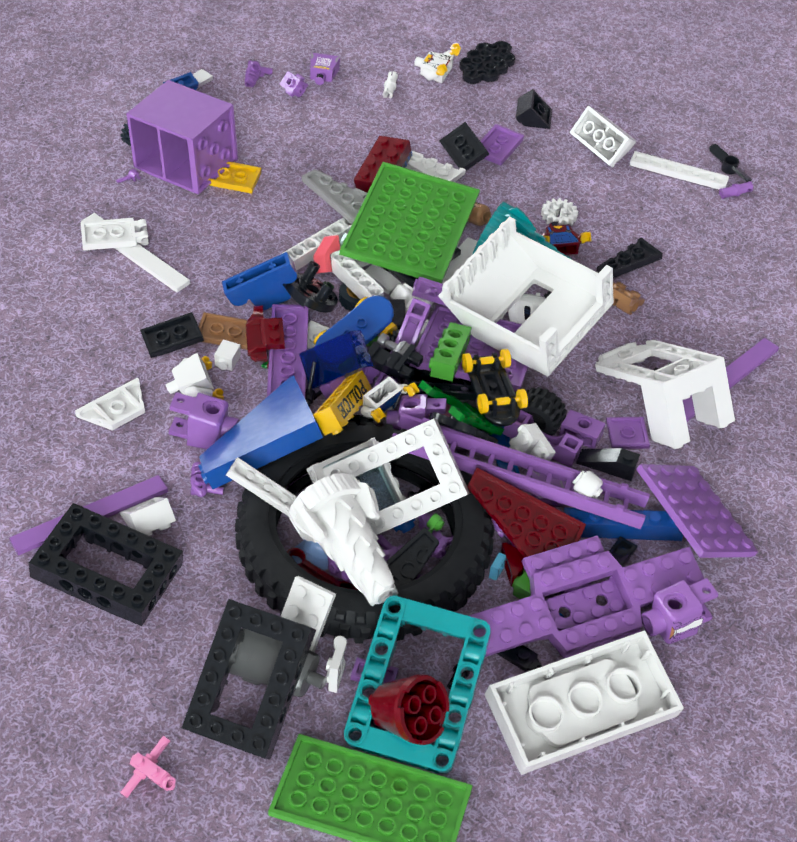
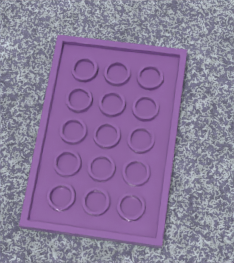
(697, 511)

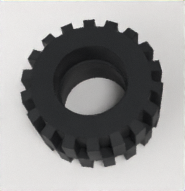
(545, 409)

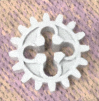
(568, 212)

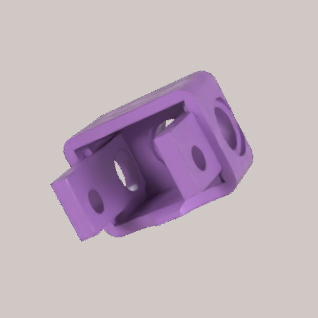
(416, 406)

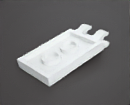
(113, 233)

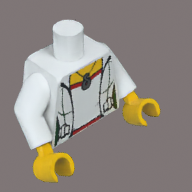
(437, 65)

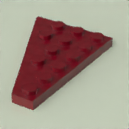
(523, 518)

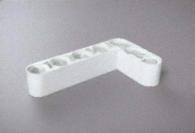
(354, 277)

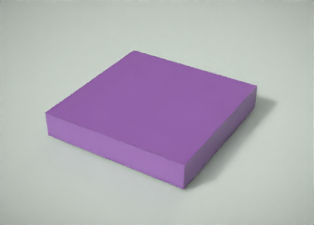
(627, 432)

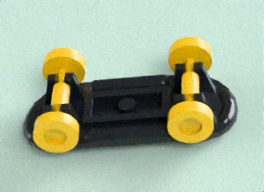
(493, 387)

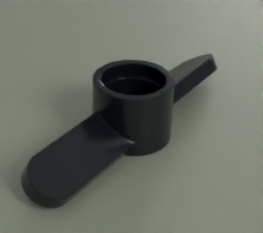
(729, 162)

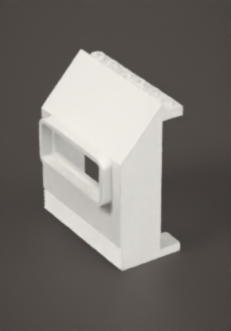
(503, 272)

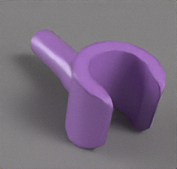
(131, 175)

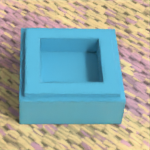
(497, 566)

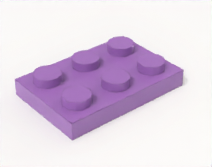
(500, 143)

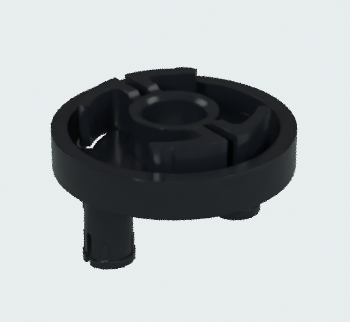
(312, 292)

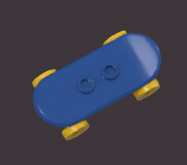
(371, 316)

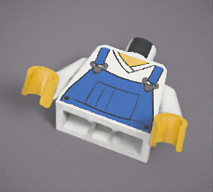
(385, 398)

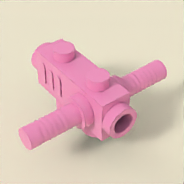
(147, 767)

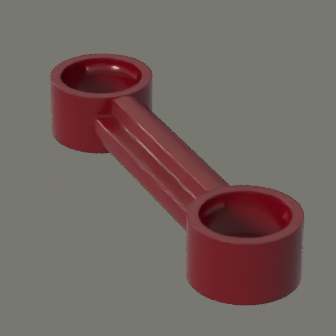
(317, 572)

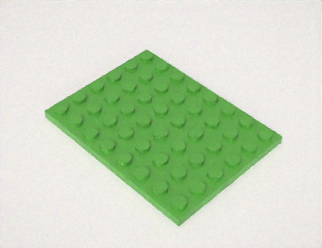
(410, 222)

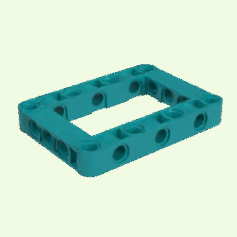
(460, 696)

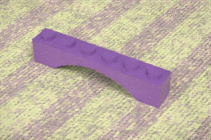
(410, 328)

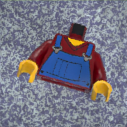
(565, 238)

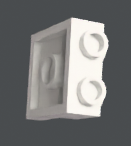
(532, 442)

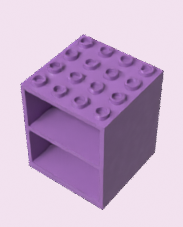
(182, 136)

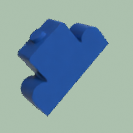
(262, 283)

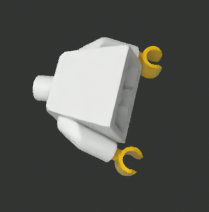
(192, 377)

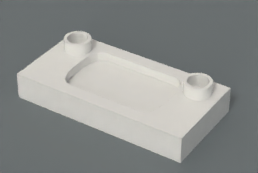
(582, 702)

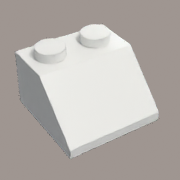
(149, 515)

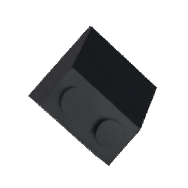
(533, 111)

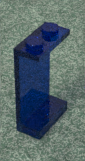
(336, 358)

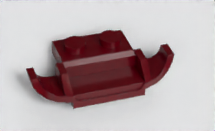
(263, 335)

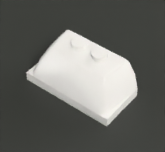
(602, 136)

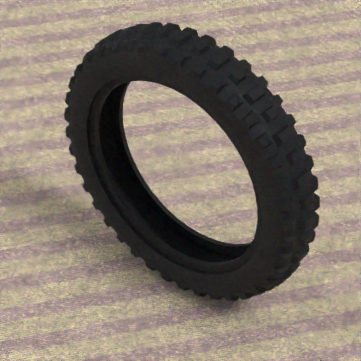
(351, 614)

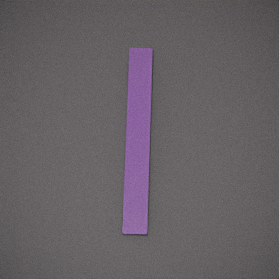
(740, 368)
(106, 507)

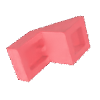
(322, 255)

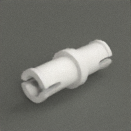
(390, 84)

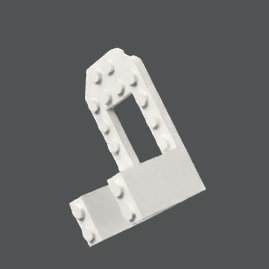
(666, 388)

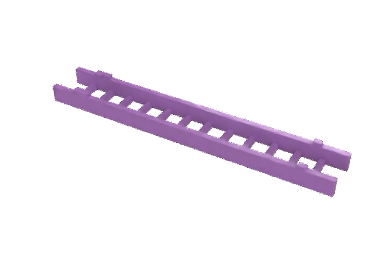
(526, 483)

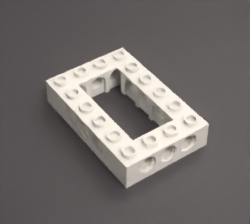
(432, 438)

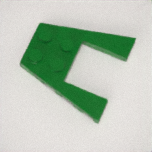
(462, 411)

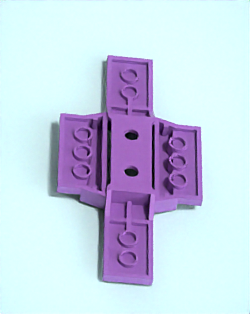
(588, 622)

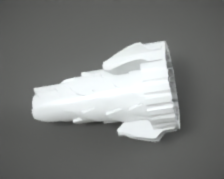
(338, 517)

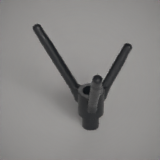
(310, 394)

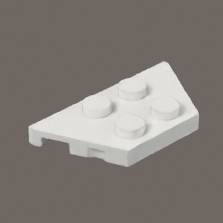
(115, 407)

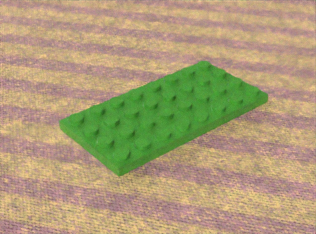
(367, 796)

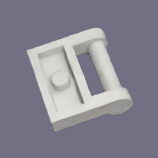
(336, 665)

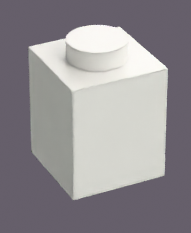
(227, 355)

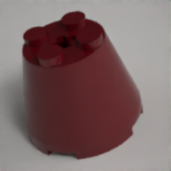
(411, 708)

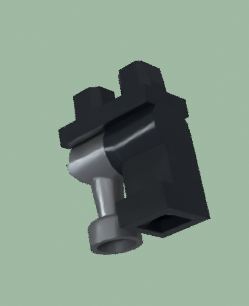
(398, 361)

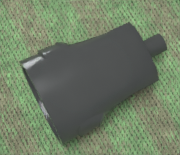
(257, 659)

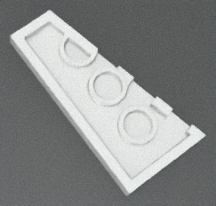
(432, 167)

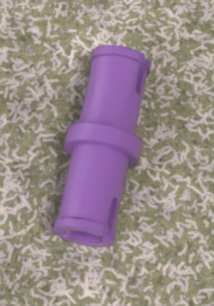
(736, 190)

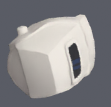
(524, 307)

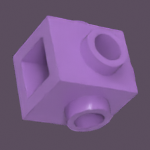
(294, 84)

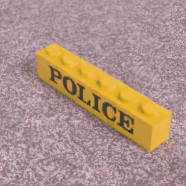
(342, 403)

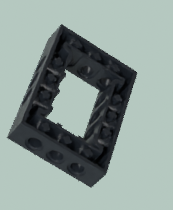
(135, 605)
(280, 688)

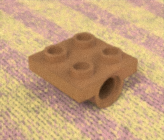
(625, 299)

